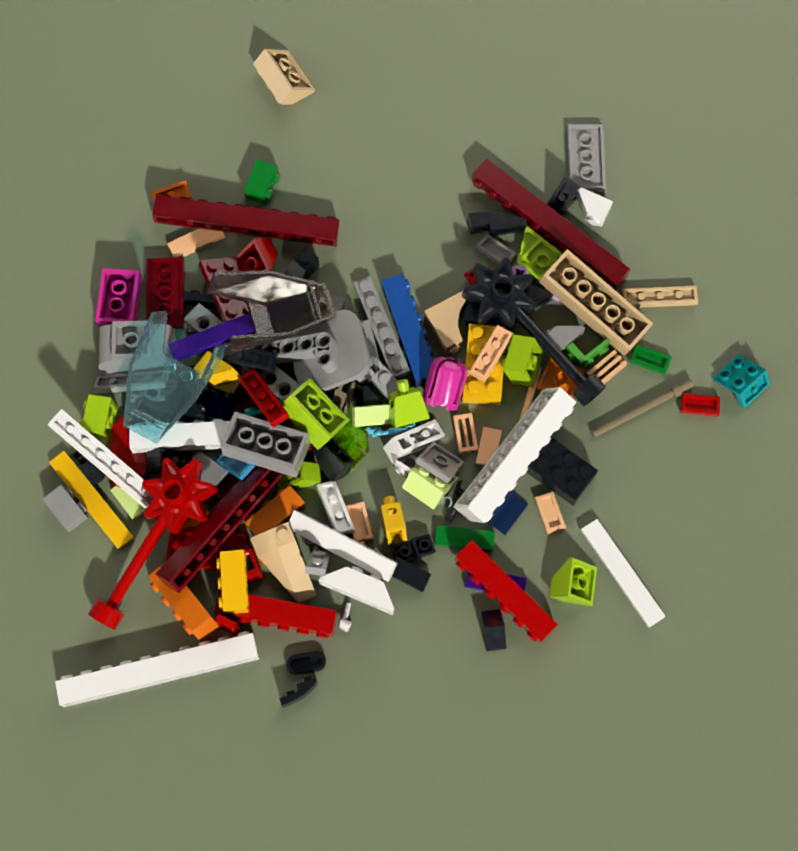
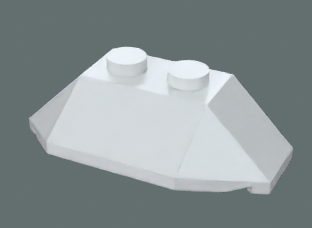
(359, 587)

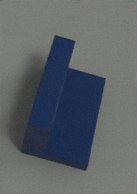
(507, 512)

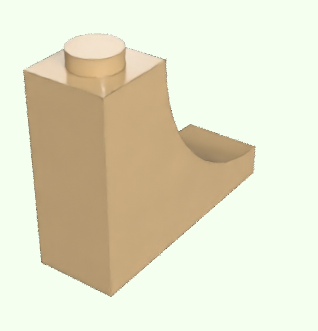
(444, 320)

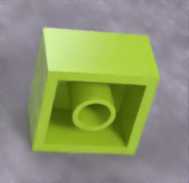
(523, 360)
(99, 417)

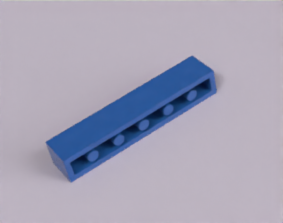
(408, 327)

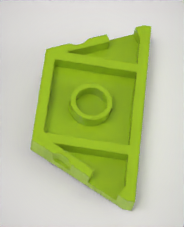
(537, 254)

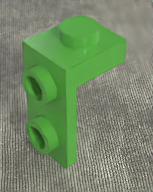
(580, 359)

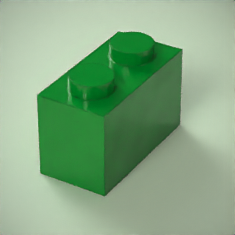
(261, 182)

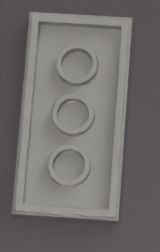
(587, 156)

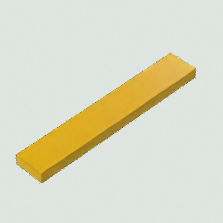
(91, 500)

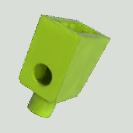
(406, 405)

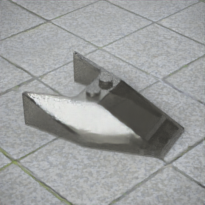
(276, 303)

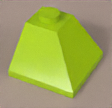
(574, 582)

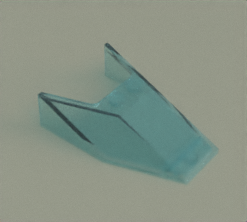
(161, 386)

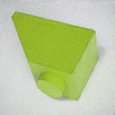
(308, 476)

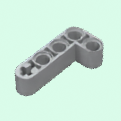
(300, 351)

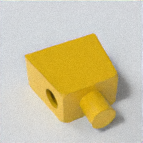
(393, 521)

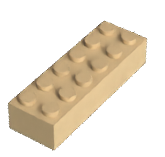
(595, 302)

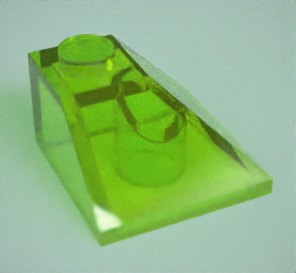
(354, 442)

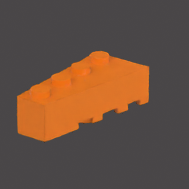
(187, 608)

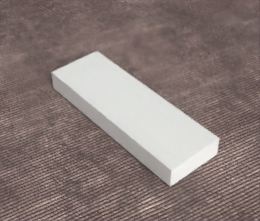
(335, 507)

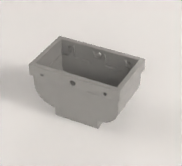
(119, 343)

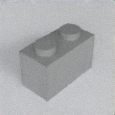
(65, 508)

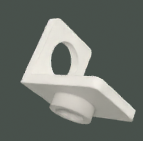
(402, 469)

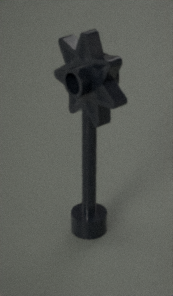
(504, 296)

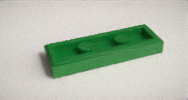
(460, 537)

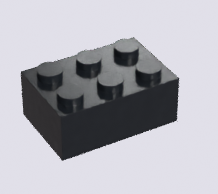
(562, 471)

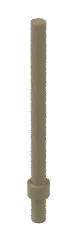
(674, 391)

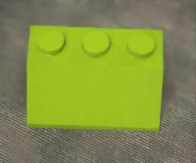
(314, 413)

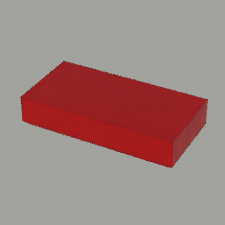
(700, 404)
(227, 624)

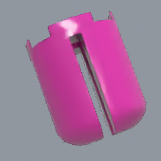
(445, 383)

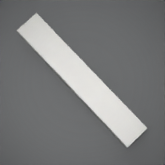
(342, 545)
(623, 573)

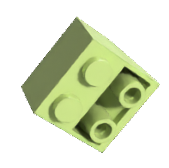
(427, 486)

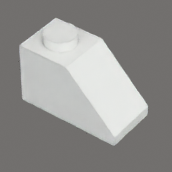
(593, 206)

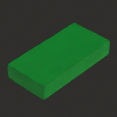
(650, 359)

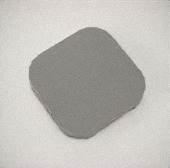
(353, 353)

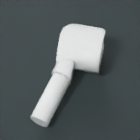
(344, 623)

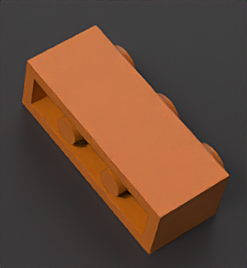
(275, 511)

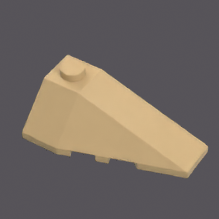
(282, 557)

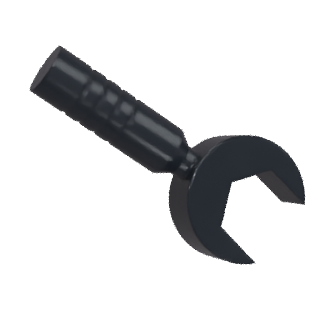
(452, 512)

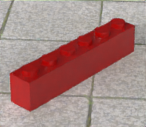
(505, 591)
(285, 616)

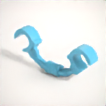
(376, 430)

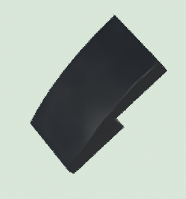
(414, 549)
(305, 687)

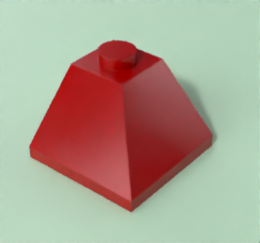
(257, 255)

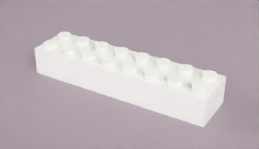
(515, 455)

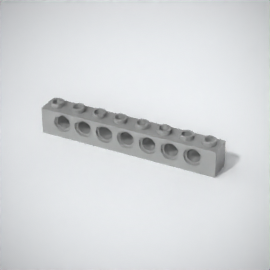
(201, 316)

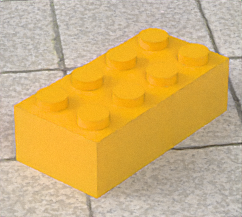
(475, 390)

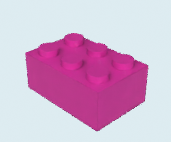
(118, 296)

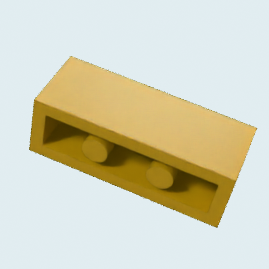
(233, 582)

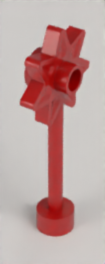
(176, 498)

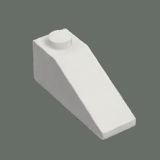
(413, 441)

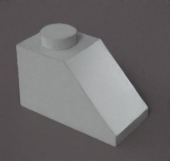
(564, 335)

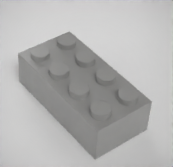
(264, 446)

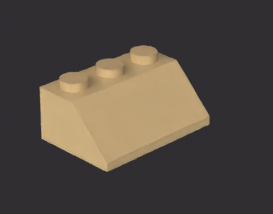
(283, 76)

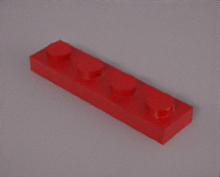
(263, 397)

